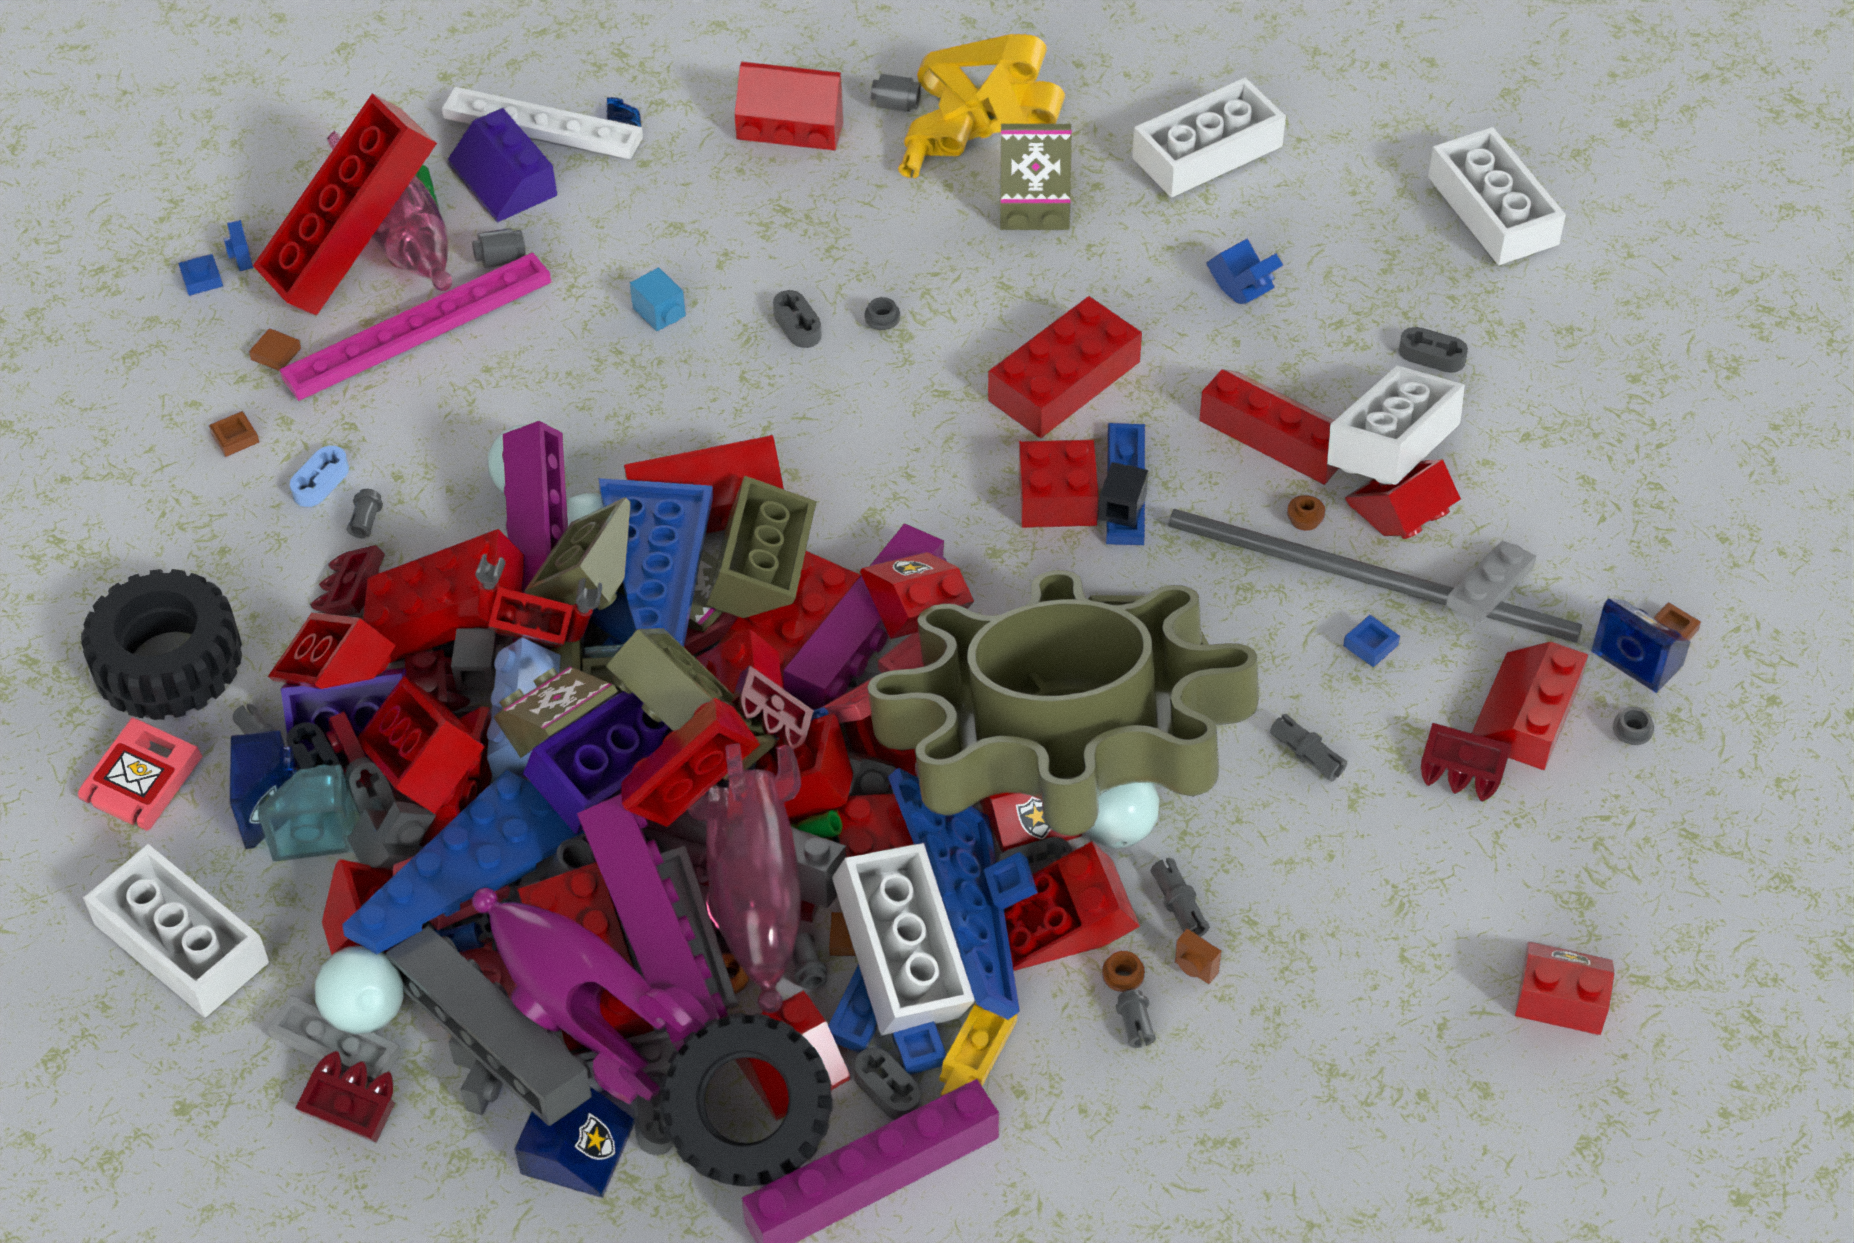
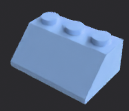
(515, 670)

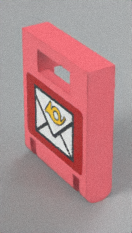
(137, 778)

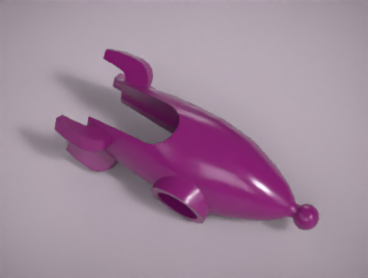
(561, 982)

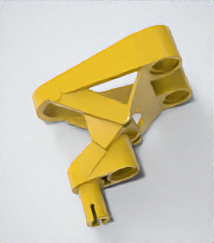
(964, 109)

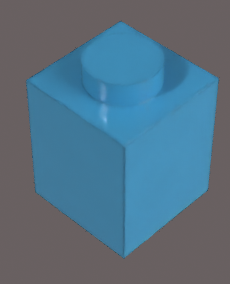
(657, 299)

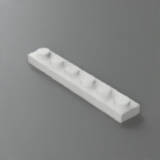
(548, 123)

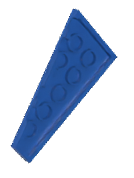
(662, 549)
(483, 847)
(958, 852)

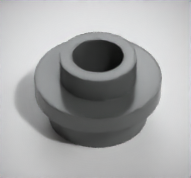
(882, 314)
(1636, 718)

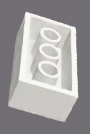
(1208, 137)
(1496, 196)
(1395, 425)
(176, 930)
(902, 938)

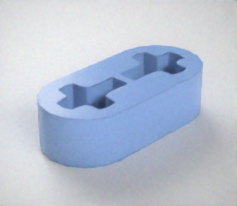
(317, 475)

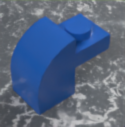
(1242, 273)

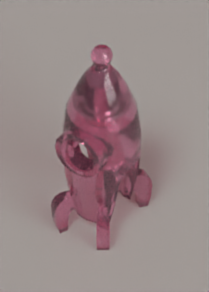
(413, 233)
(754, 868)

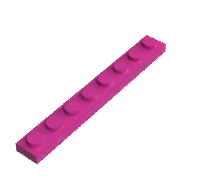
(415, 326)

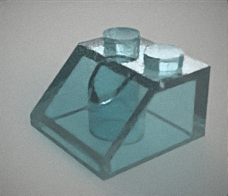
(309, 815)

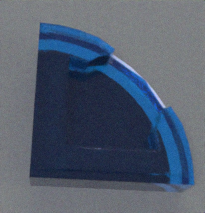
(622, 112)

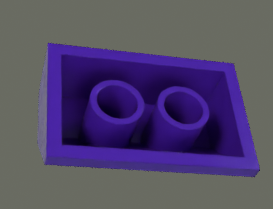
(502, 166)
(356, 699)

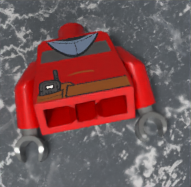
(531, 616)

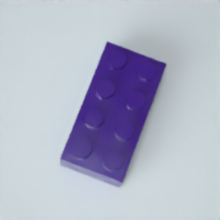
(593, 756)

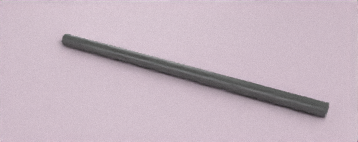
(1364, 572)

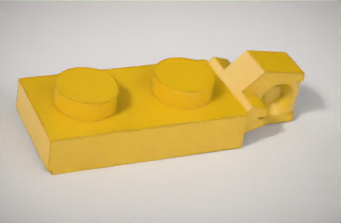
(975, 1048)

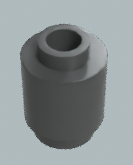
(896, 92)
(498, 247)

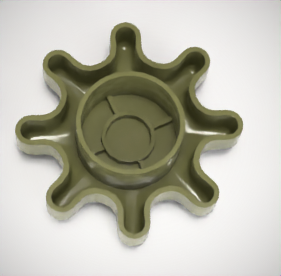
(1064, 700)

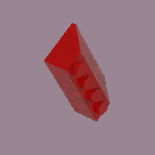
(1268, 423)
(716, 467)

